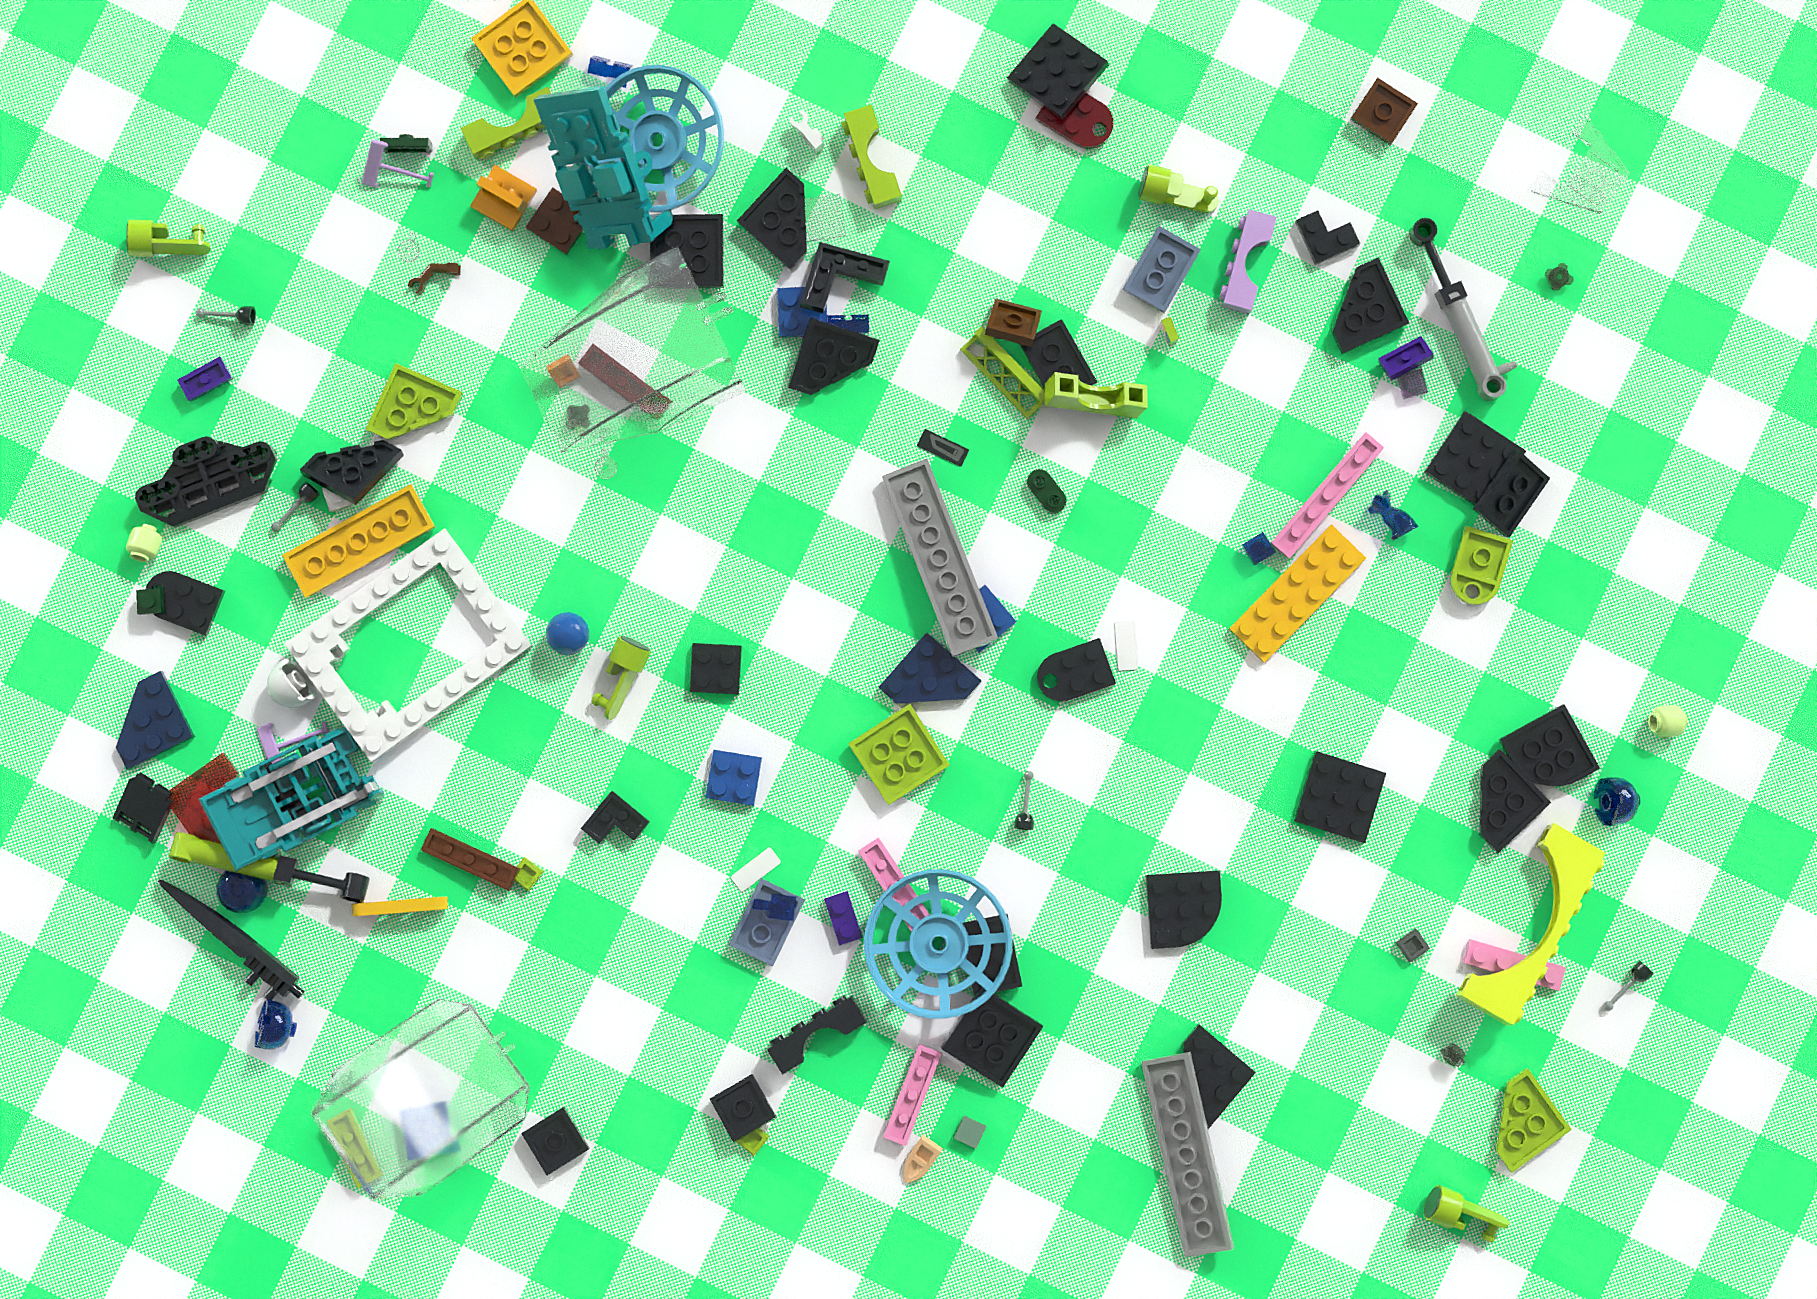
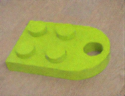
(1479, 563)

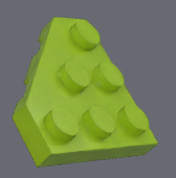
(411, 403)
(1527, 1121)

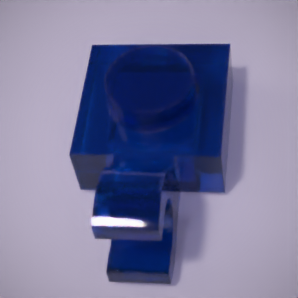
(780, 906)

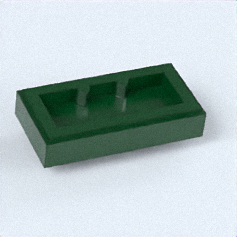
(407, 144)

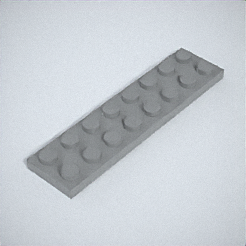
(940, 558)
(1187, 1154)

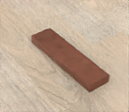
(470, 859)

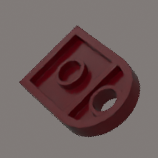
(1079, 122)

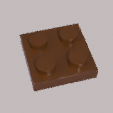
(1384, 111)
(555, 222)
(1013, 322)

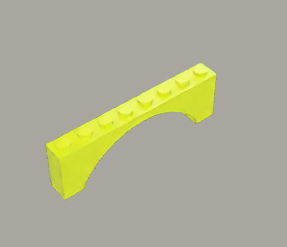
(1572, 869)

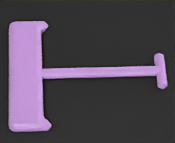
(373, 164)
(269, 743)

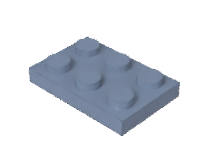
(1161, 269)
(758, 933)

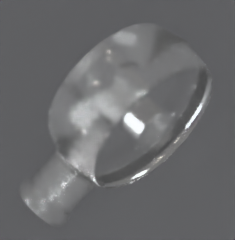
(408, 244)
(601, 462)

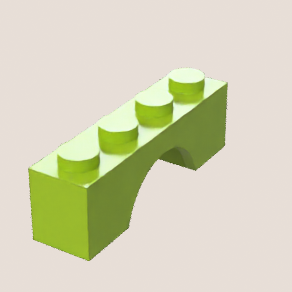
(487, 138)
(881, 185)
(1118, 400)

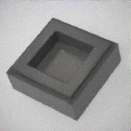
(1412, 945)

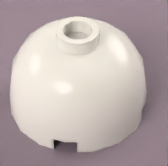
(289, 685)

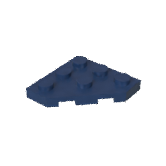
(929, 675)
(152, 722)

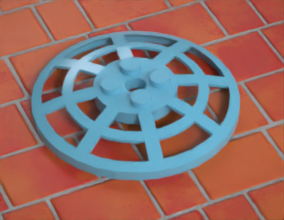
(671, 129)
(922, 946)

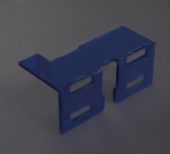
(602, 69)
(856, 325)

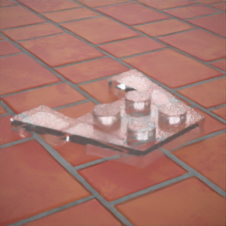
(1593, 179)

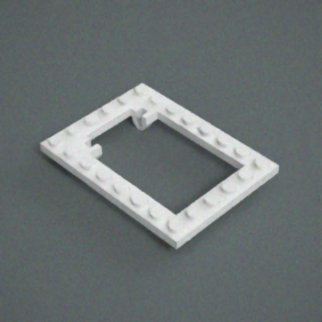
(384, 727)

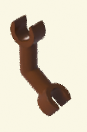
(448, 268)

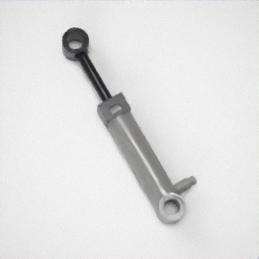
(1454, 302)

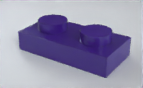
(1406, 358)
(205, 379)
(843, 918)

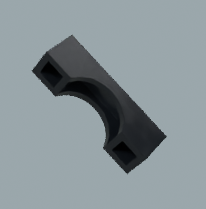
(788, 1050)

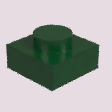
(150, 601)

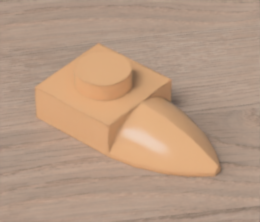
(920, 1159)

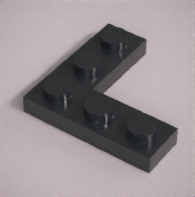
(834, 260)

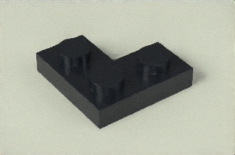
(1324, 244)
(611, 813)

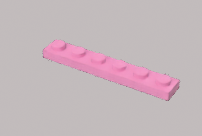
(1327, 495)

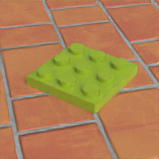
(899, 754)

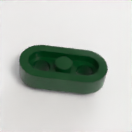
(1046, 491)

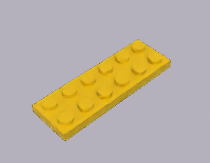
(358, 541)
(1297, 593)

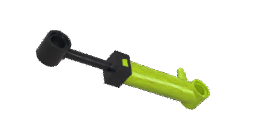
(279, 869)

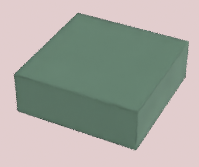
(970, 1131)

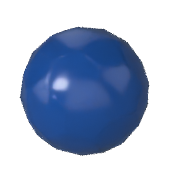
(567, 633)

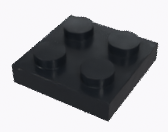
(715, 668)
(743, 1108)
(555, 1141)

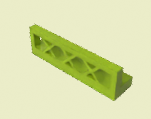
(1011, 366)

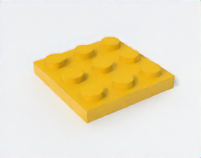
(522, 46)

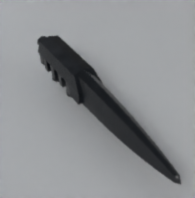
(258, 958)

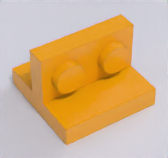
(503, 197)

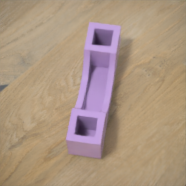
(1240, 290)

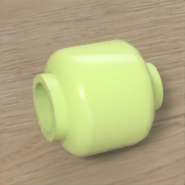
(144, 543)
(1667, 721)

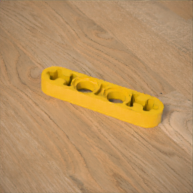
(399, 906)

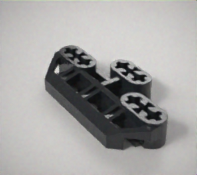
(203, 475)

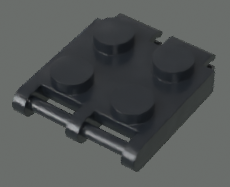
(145, 806)

